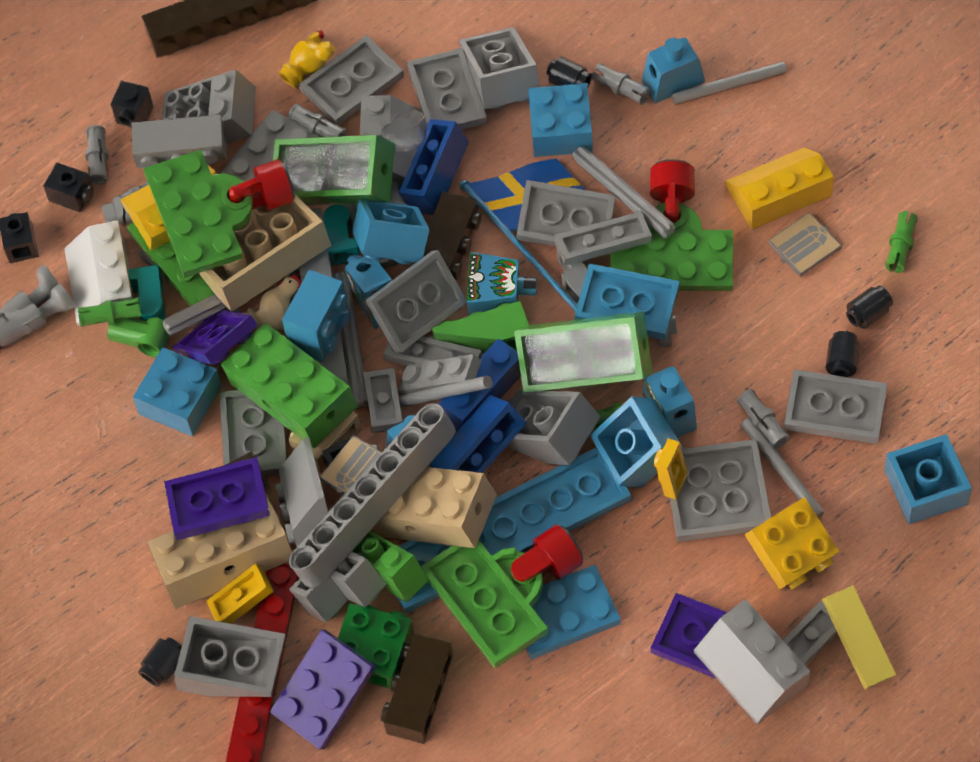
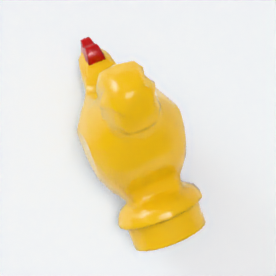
(306, 58)

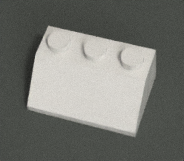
(98, 266)

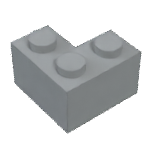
(352, 580)

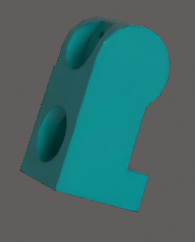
(338, 228)
(149, 285)

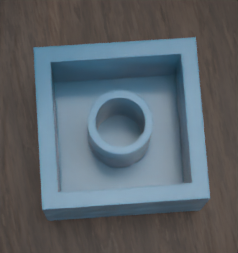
(560, 119)
(390, 231)
(317, 315)
(177, 391)
(632, 439)
(927, 479)

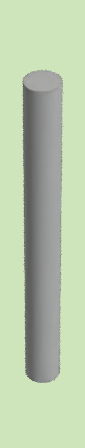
(729, 83)
(445, 391)
(780, 465)

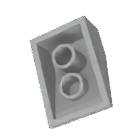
(500, 67)
(555, 425)
(228, 659)

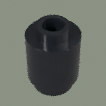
(567, 72)
(869, 306)
(842, 354)
(160, 661)

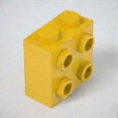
(793, 544)

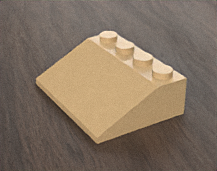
(271, 248)

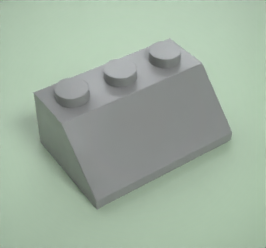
(380, 111)
(171, 138)
(302, 492)
(752, 662)

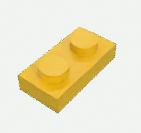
(671, 468)
(240, 595)

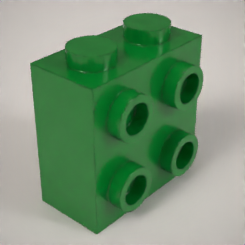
(378, 639)

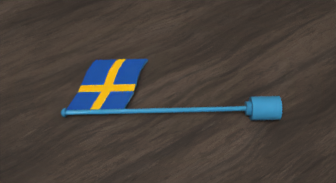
(503, 198)

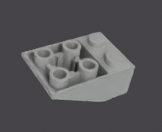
(222, 95)

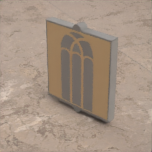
(804, 244)
(350, 464)

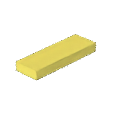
(858, 637)

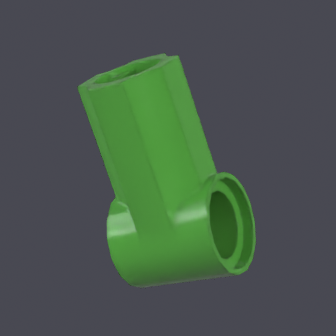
(145, 335)

